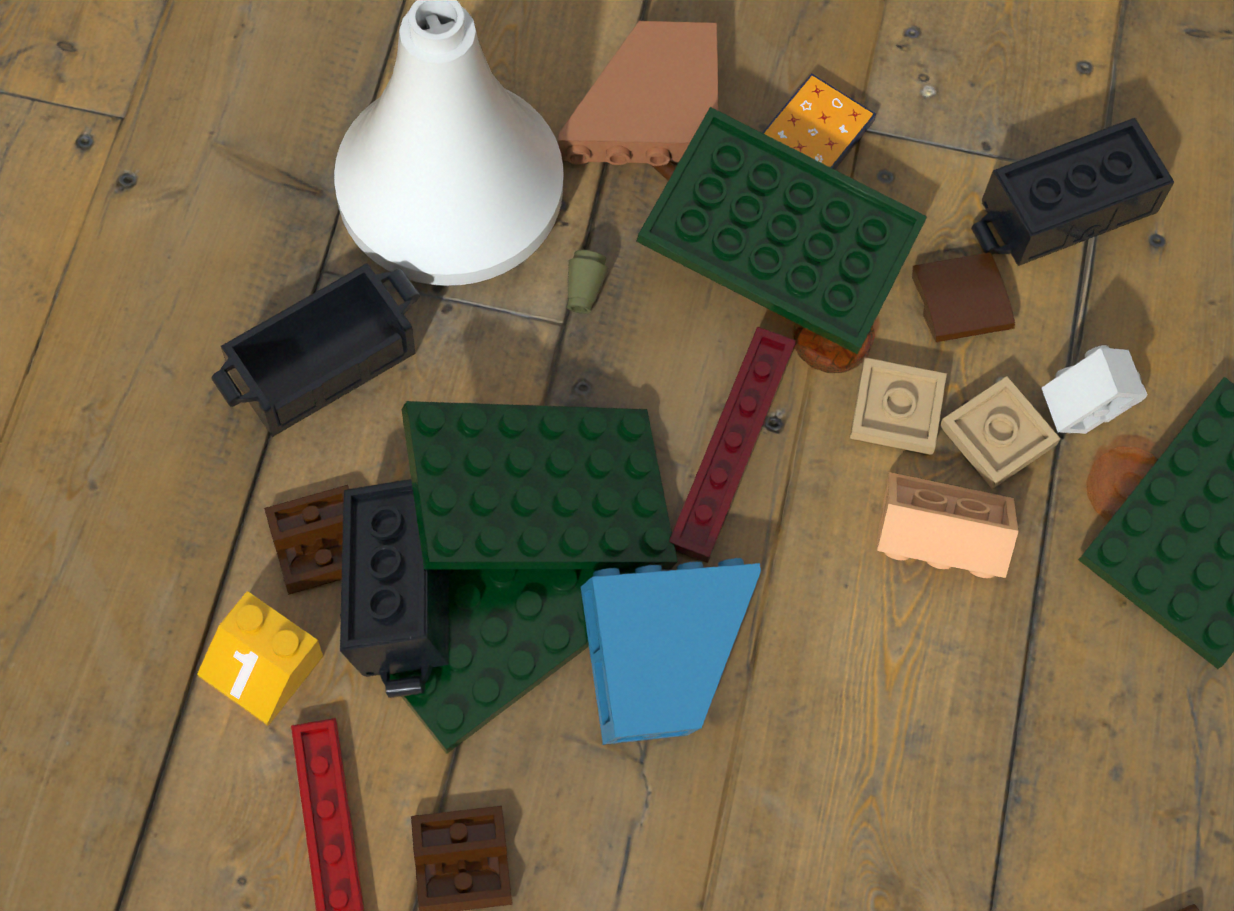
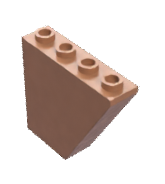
(647, 97)

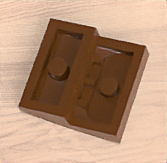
(963, 297)
(309, 538)
(461, 860)

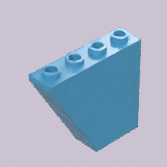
(662, 644)

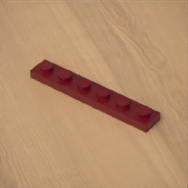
(732, 445)

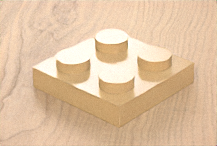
(898, 406)
(999, 432)

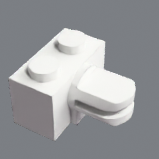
(1094, 390)

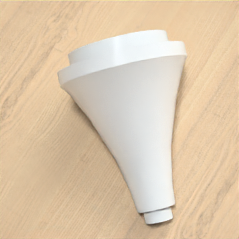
(447, 162)

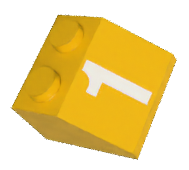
(259, 658)

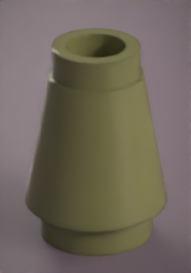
(585, 279)

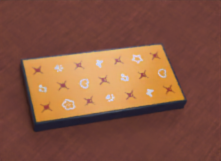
(821, 122)

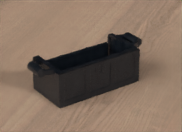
(1073, 193)
(319, 348)
(389, 603)

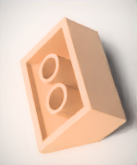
(947, 526)

